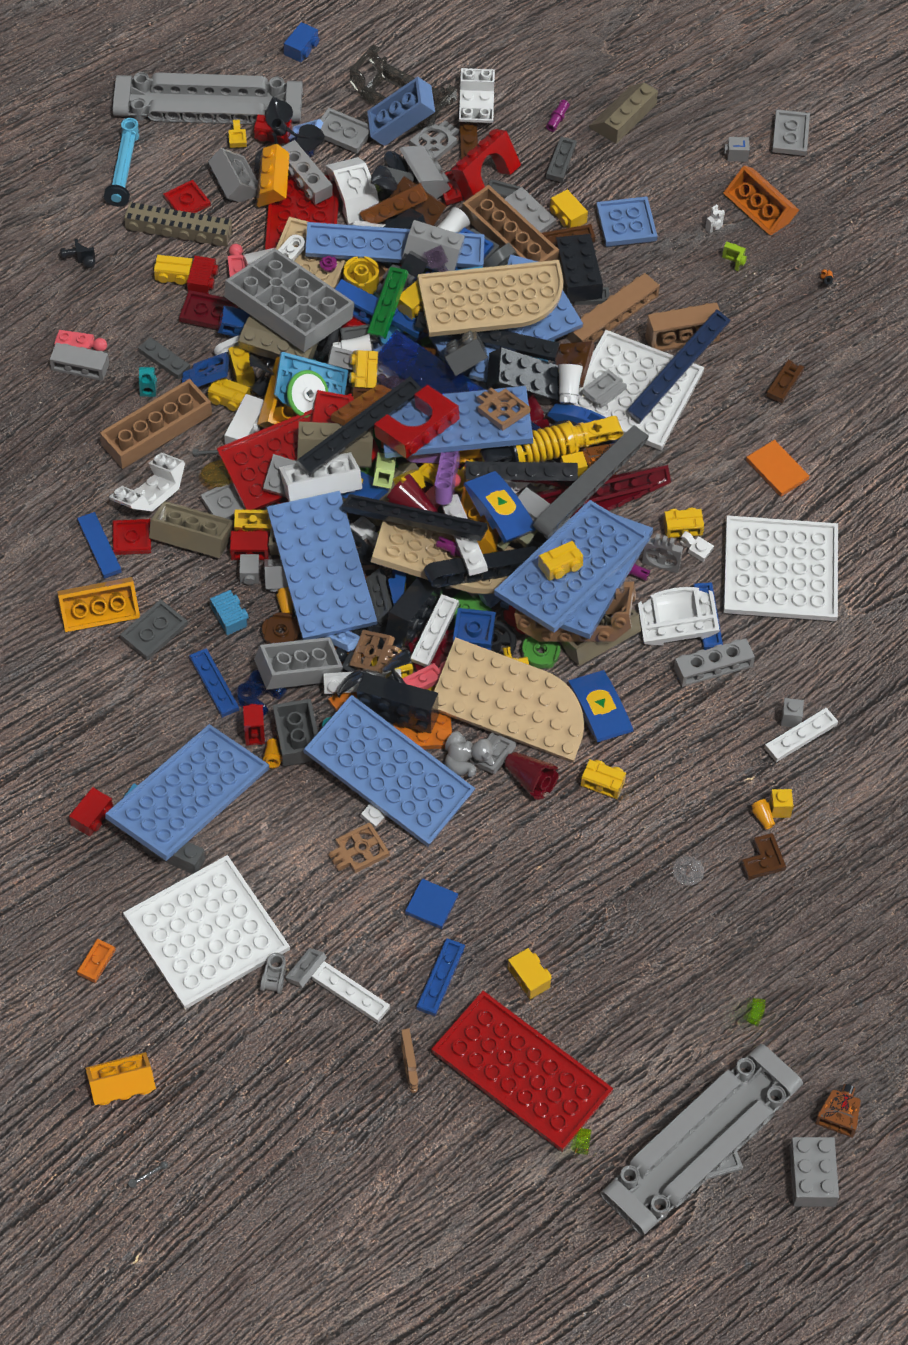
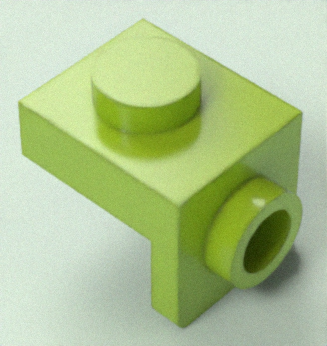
(734, 253)

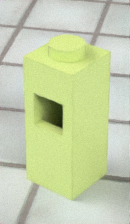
(384, 471)

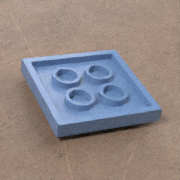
(626, 221)

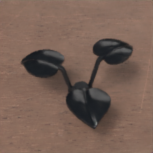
(280, 113)
(383, 176)
(261, 384)
(398, 660)

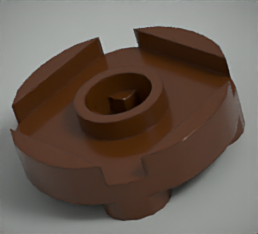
(278, 621)

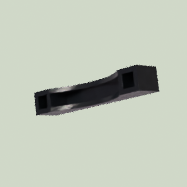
(535, 472)

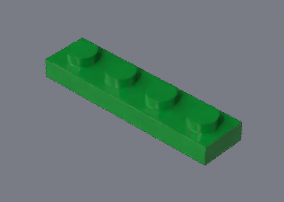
(388, 302)

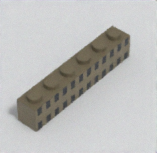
(178, 224)

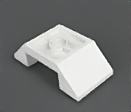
(477, 95)
(354, 187)
(157, 488)

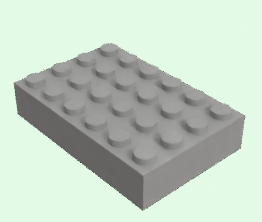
(289, 299)

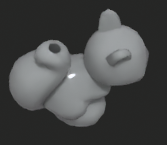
(461, 751)

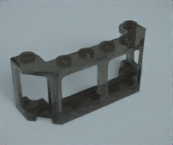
(398, 78)

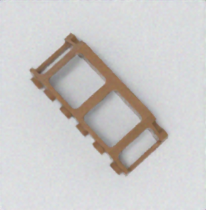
(619, 622)

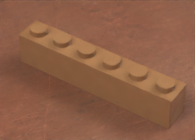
(616, 309)

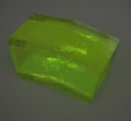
(757, 1011)

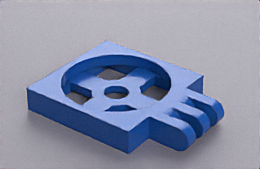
(204, 377)

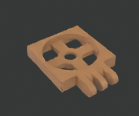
(494, 398)
(383, 654)
(344, 856)
(409, 1060)

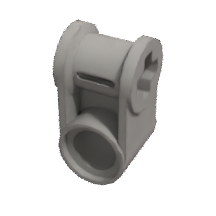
(274, 976)

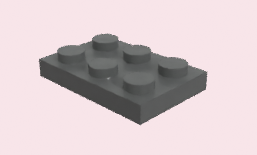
(154, 629)

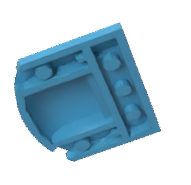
(291, 364)

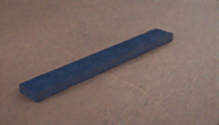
(678, 366)

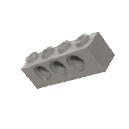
(307, 174)
(707, 669)

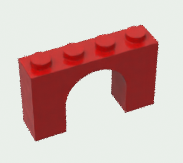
(468, 170)
(409, 439)

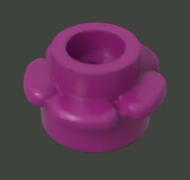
(328, 267)

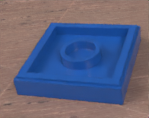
(431, 903)

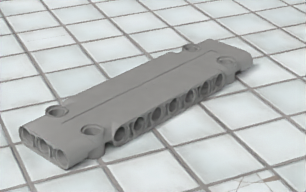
(202, 97)
(701, 1139)

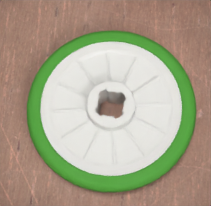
(297, 390)

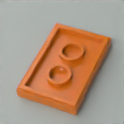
(777, 468)

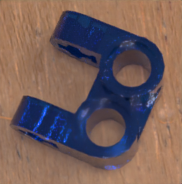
(255, 690)

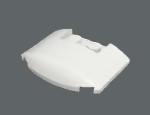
(678, 615)

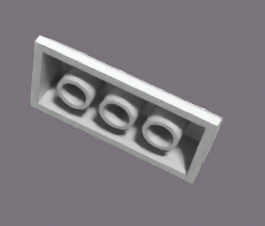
(337, 475)

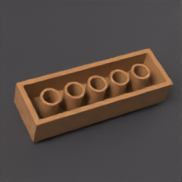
(505, 225)
(155, 423)

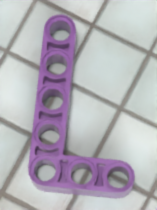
(446, 473)

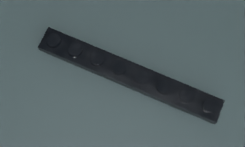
(509, 340)
(358, 426)
(415, 517)

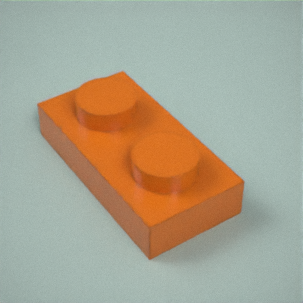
(96, 961)

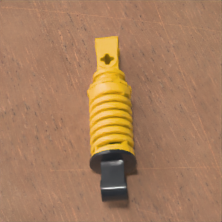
(556, 441)

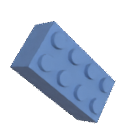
(401, 111)

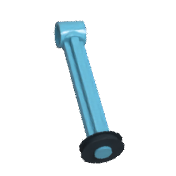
(117, 193)

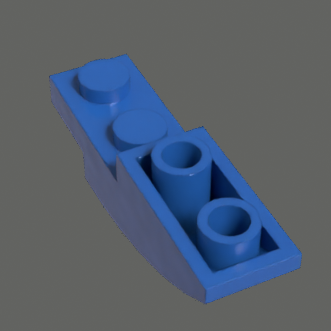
(575, 414)

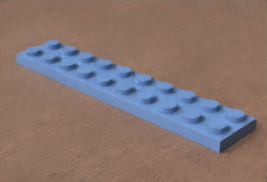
(377, 243)

